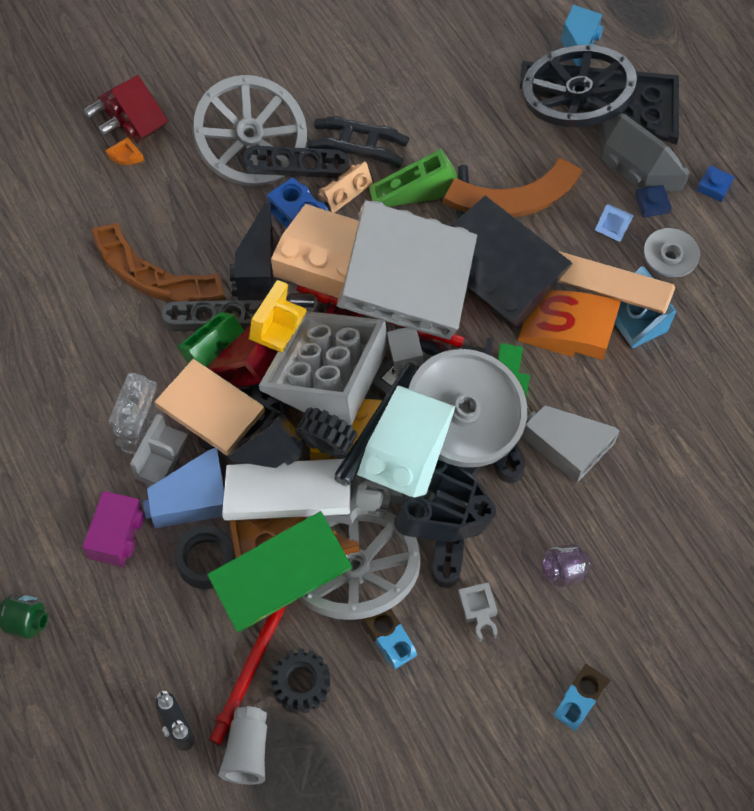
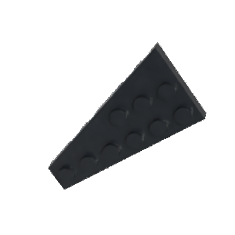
(653, 106)

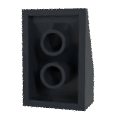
(252, 269)

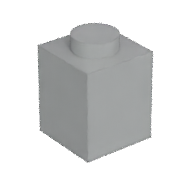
(405, 348)

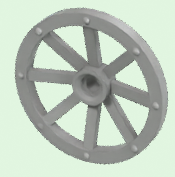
(246, 125)
(362, 572)

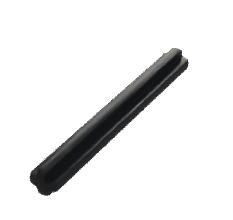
(352, 461)

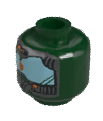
(22, 616)

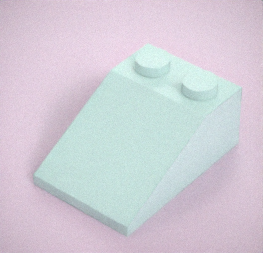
(407, 442)

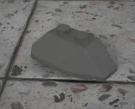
(640, 155)

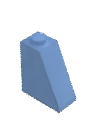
(188, 493)

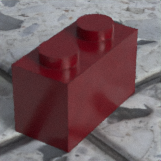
(136, 109)

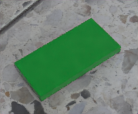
(279, 571)

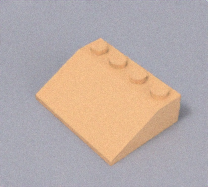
(315, 250)

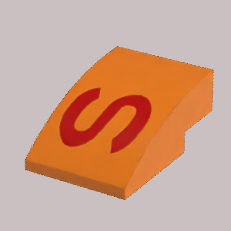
(571, 323)

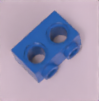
(291, 191)

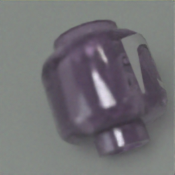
(566, 565)

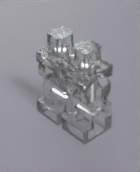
(134, 412)

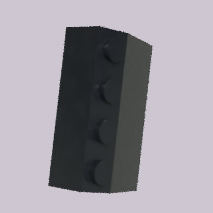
(509, 263)

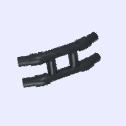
(367, 150)

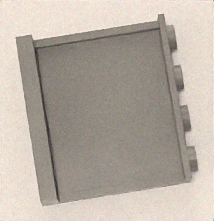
(408, 270)

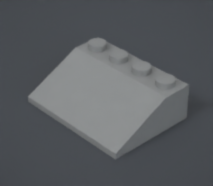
(328, 364)

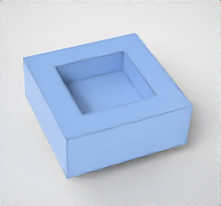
(613, 222)

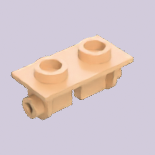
(348, 187)

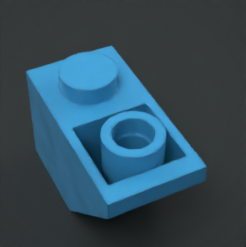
(581, 28)

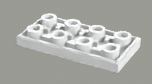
(284, 491)

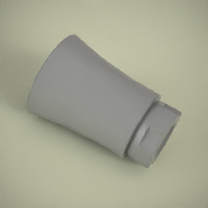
(245, 747)

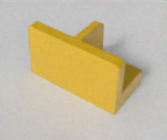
(276, 319)

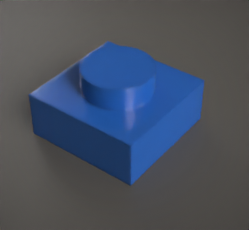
(715, 183)

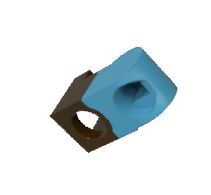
(389, 638)
(581, 697)

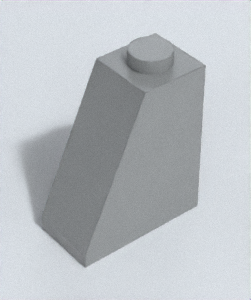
(569, 439)

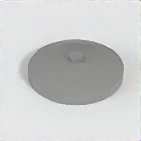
(487, 401)

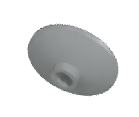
(675, 244)

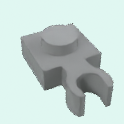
(479, 606)

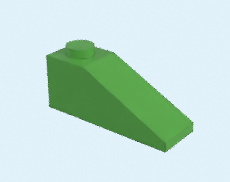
(418, 182)

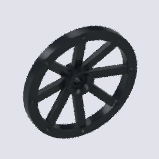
(580, 89)

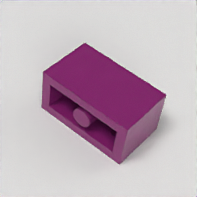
(113, 529)

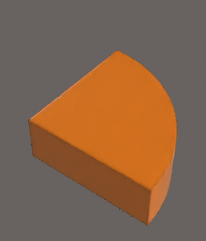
(124, 153)

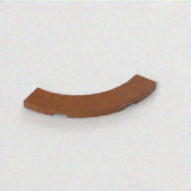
(519, 200)
(149, 278)

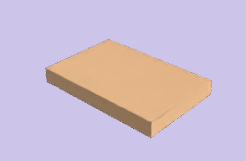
(210, 406)

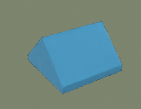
(642, 324)

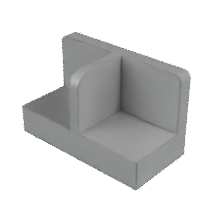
(158, 452)

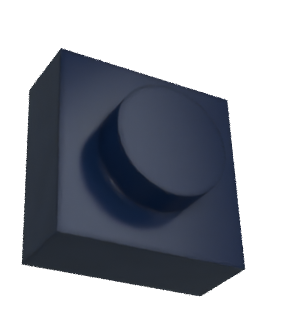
(653, 201)

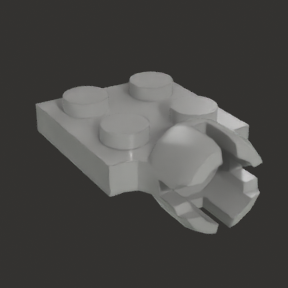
(365, 500)

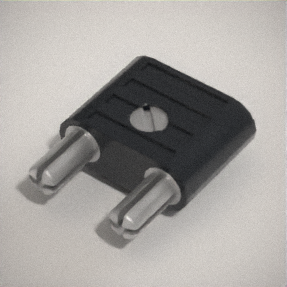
(174, 721)

